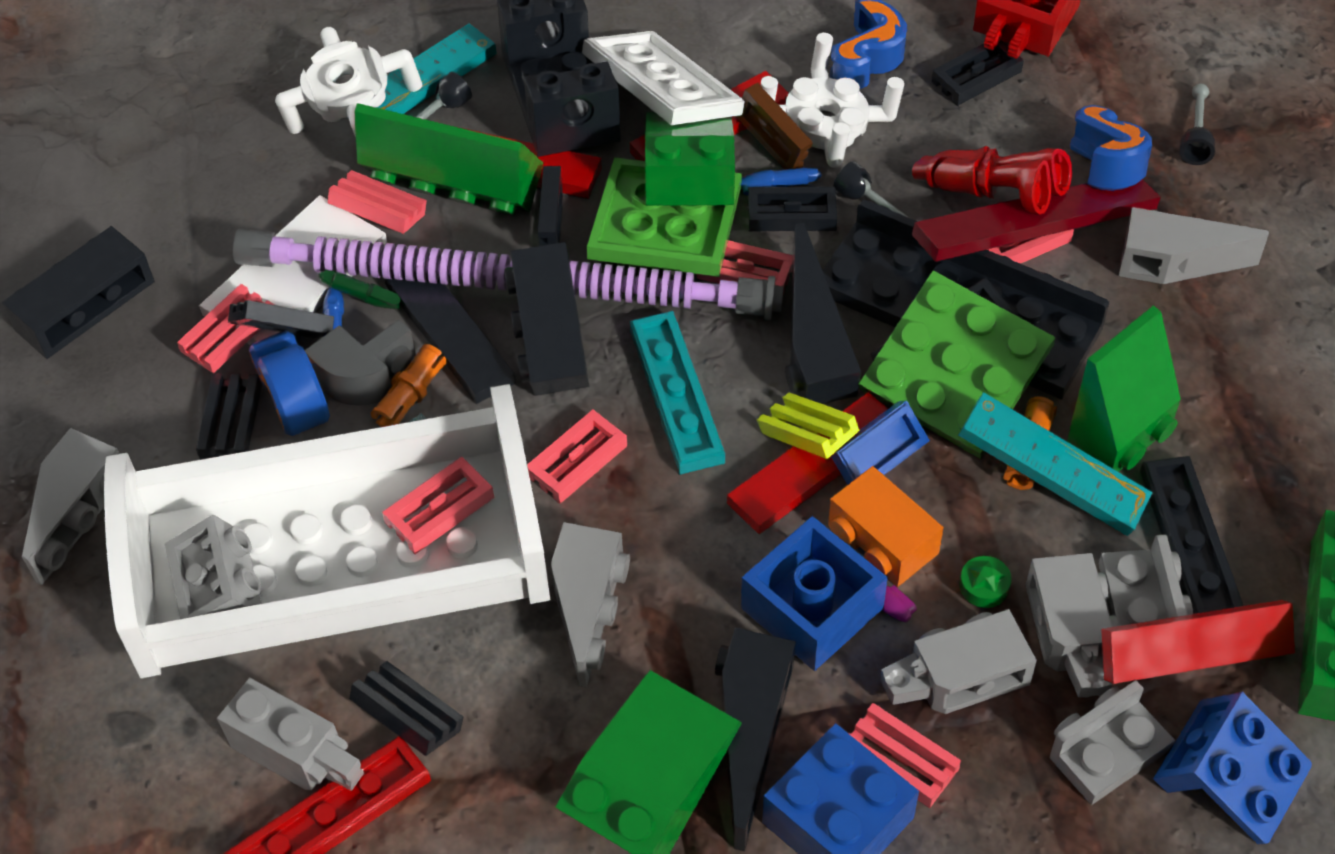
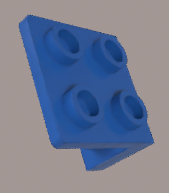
(1238, 762)

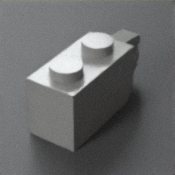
(1068, 615)
(962, 664)
(287, 738)

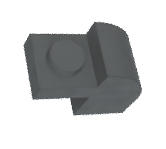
(357, 371)

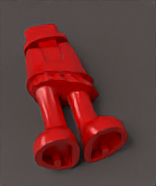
(983, 170)

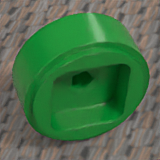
(985, 581)

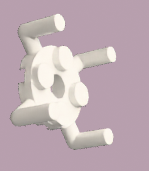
(837, 96)
(339, 100)

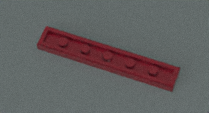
(1011, 223)

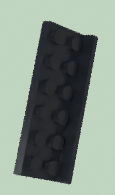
(885, 267)

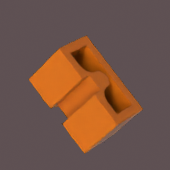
(886, 525)

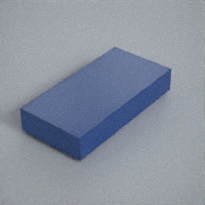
(881, 443)

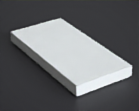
(663, 77)
(297, 284)

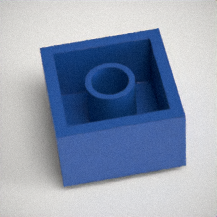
(813, 592)
(839, 800)

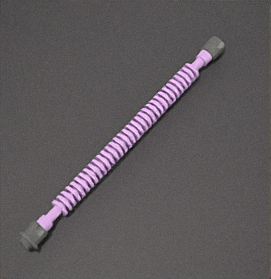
(265, 249)

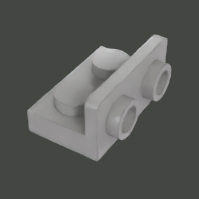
(212, 569)
(1145, 583)
(1109, 742)

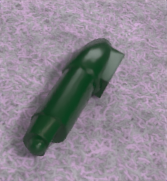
(369, 293)

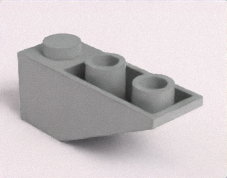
(1180, 248)
(65, 501)
(584, 580)

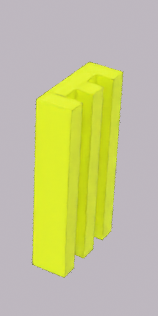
(813, 419)

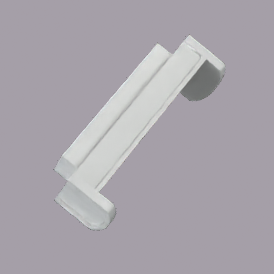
(322, 535)

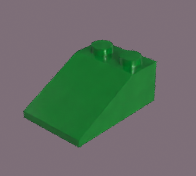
(689, 162)
(1127, 395)
(649, 767)

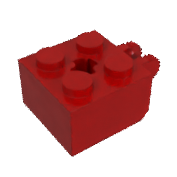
(1024, 23)

